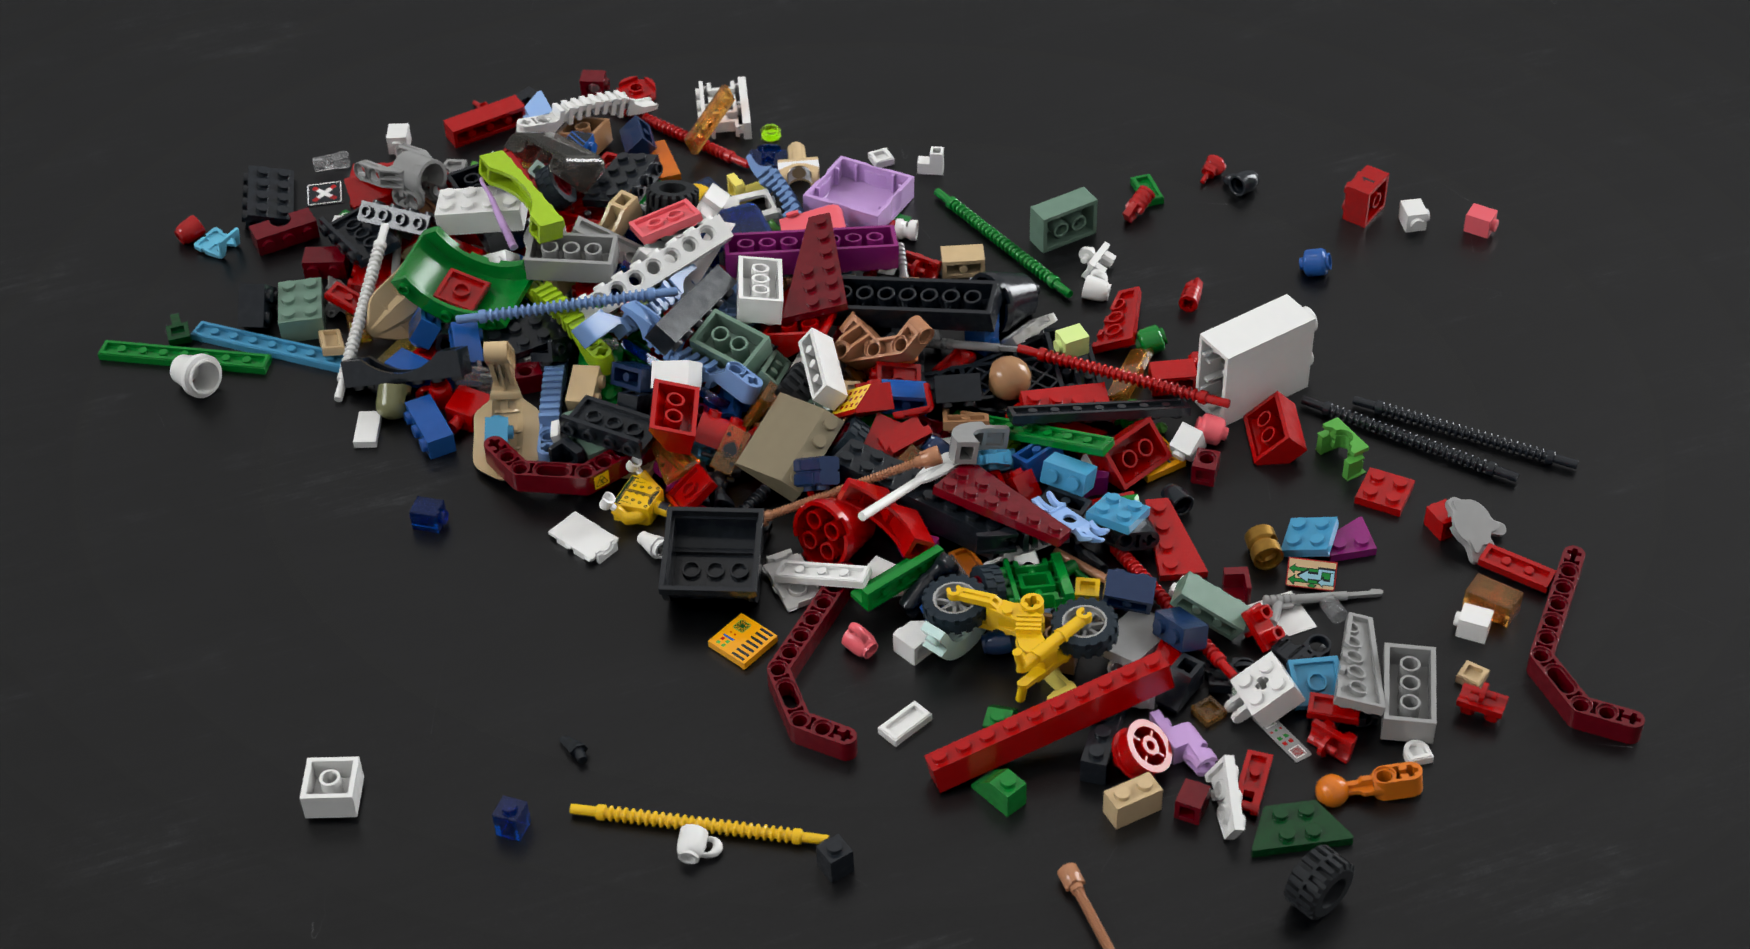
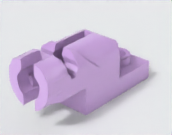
(1186, 744)

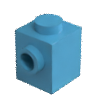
(499, 426)

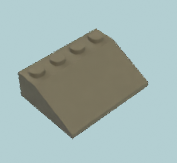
(787, 433)

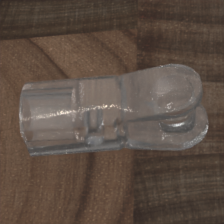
(332, 161)

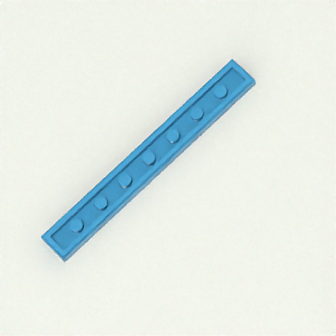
(264, 344)

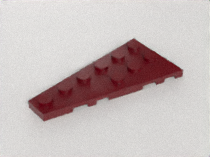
(817, 278)
(988, 496)

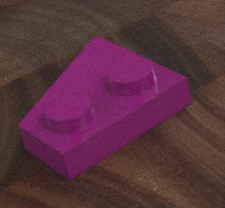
(1352, 542)

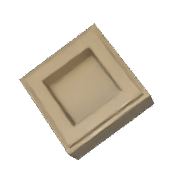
(1472, 674)

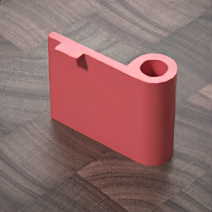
(798, 221)

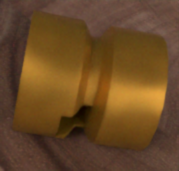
(1264, 547)

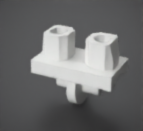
(1093, 258)

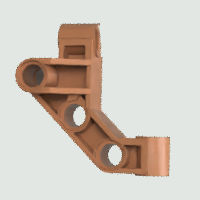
(863, 347)

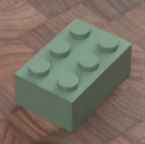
(1063, 219)
(301, 309)
(731, 340)

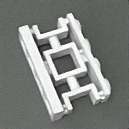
(730, 119)

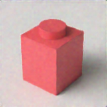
(1481, 221)

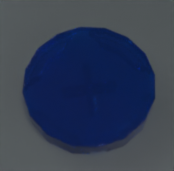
(768, 155)

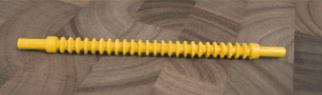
(601, 812)

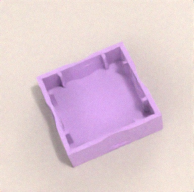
(862, 191)

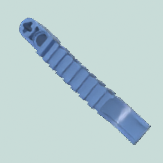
(774, 182)
(602, 323)
(733, 378)
(551, 404)

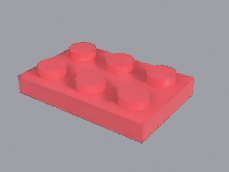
(665, 221)

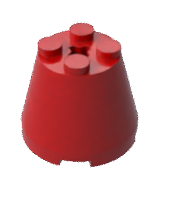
(831, 530)

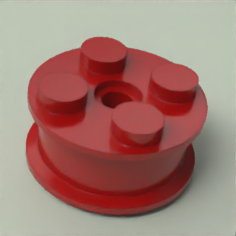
(1141, 749)

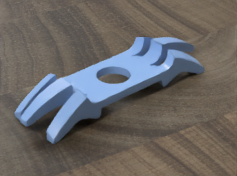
(1080, 527)

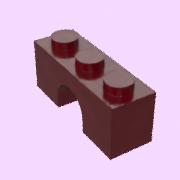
(274, 238)

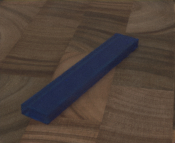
(648, 357)

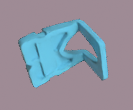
(216, 242)

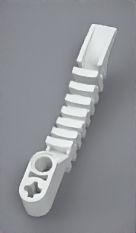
(565, 112)

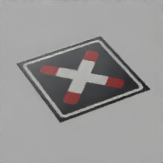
(324, 193)

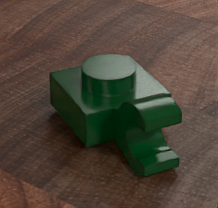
(178, 332)

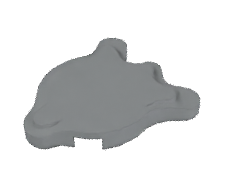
(1472, 526)

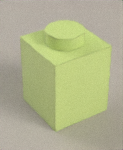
(1072, 341)

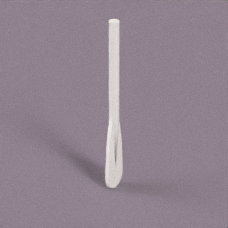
(922, 477)

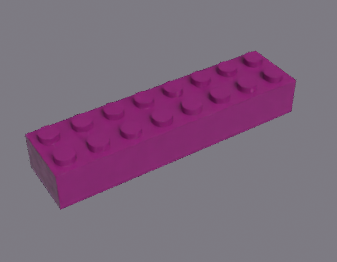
(857, 247)

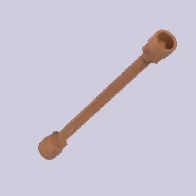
(927, 458)
(1073, 881)

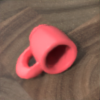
(859, 641)

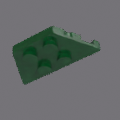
(1297, 828)

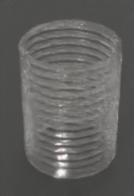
(1329, 607)

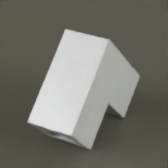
(932, 164)

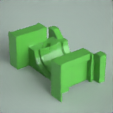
(1339, 435)

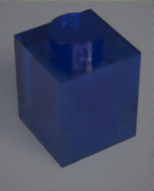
(428, 514)
(511, 818)

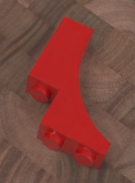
(899, 522)

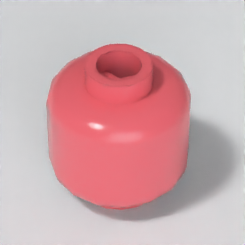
(1213, 428)

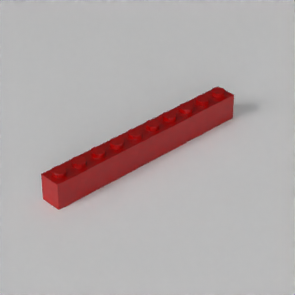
(1049, 721)

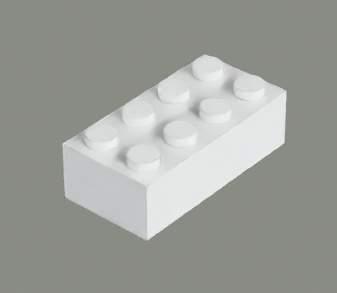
(471, 212)
(759, 290)

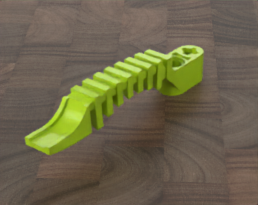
(599, 352)

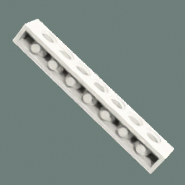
(713, 226)

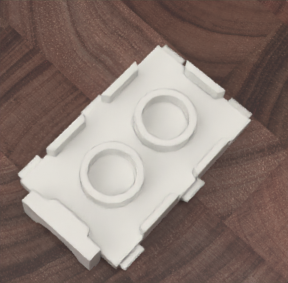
(585, 538)
(791, 595)

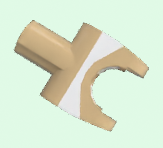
(798, 165)

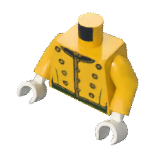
(638, 500)

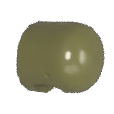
(391, 400)

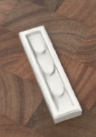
(823, 574)

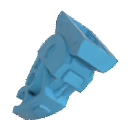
(996, 459)

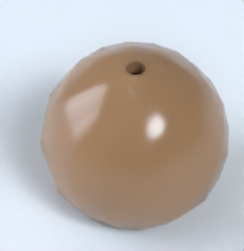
(1009, 377)

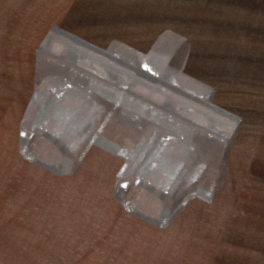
(479, 377)

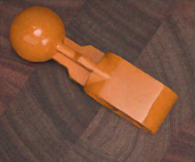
(1385, 783)

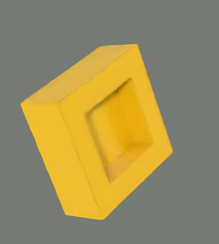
(1087, 588)

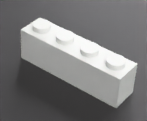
(822, 369)

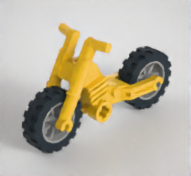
(1070, 626)

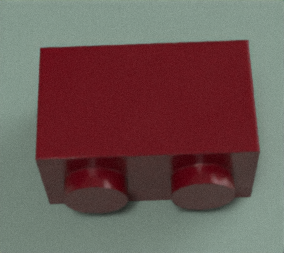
(325, 262)

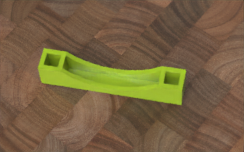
(501, 172)

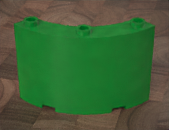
(432, 259)

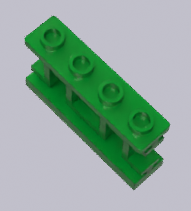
(1037, 578)

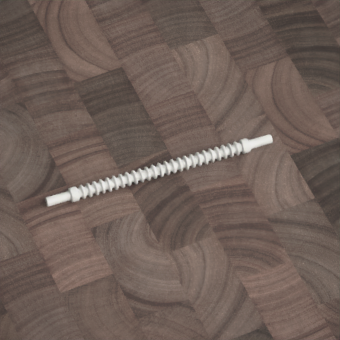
(359, 320)

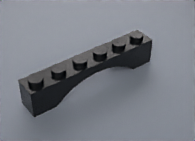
(367, 371)

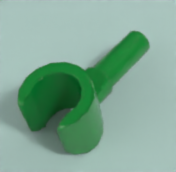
(1073, 568)

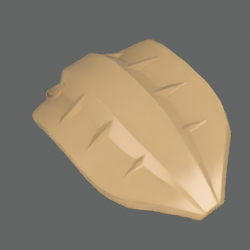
(389, 310)
(508, 402)

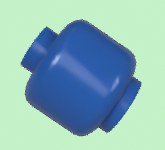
(1315, 262)

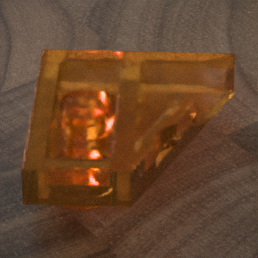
(671, 464)

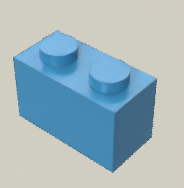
(1068, 474)

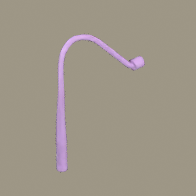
(500, 219)

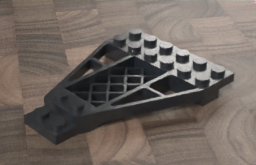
(1061, 377)

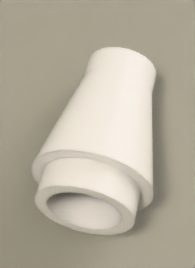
(651, 543)

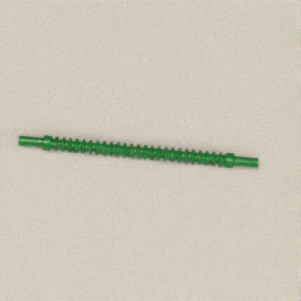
(1002, 242)

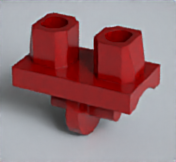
(922, 266)
(1260, 626)
(1482, 701)
(1331, 741)

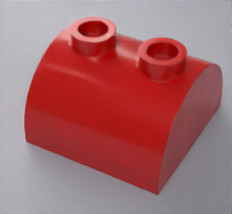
(713, 428)

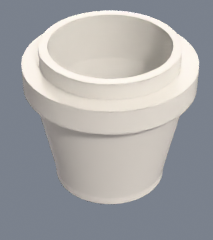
(197, 374)

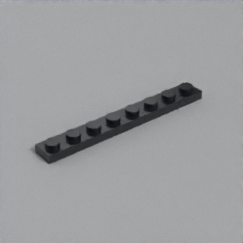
(1095, 411)

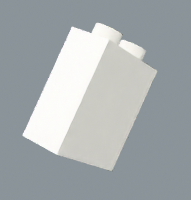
(1256, 356)

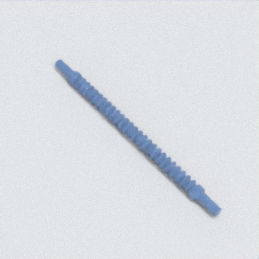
(483, 315)

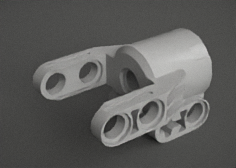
(408, 176)

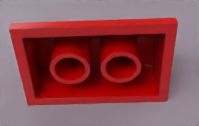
(360, 190)
(674, 415)
(1275, 431)
(1135, 454)

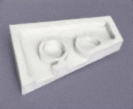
(1227, 794)

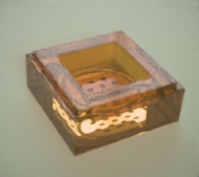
(1208, 711)

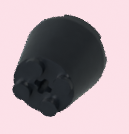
(1018, 297)

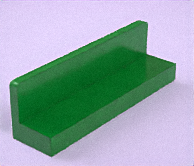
(895, 579)

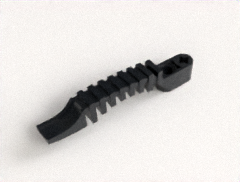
(1002, 540)

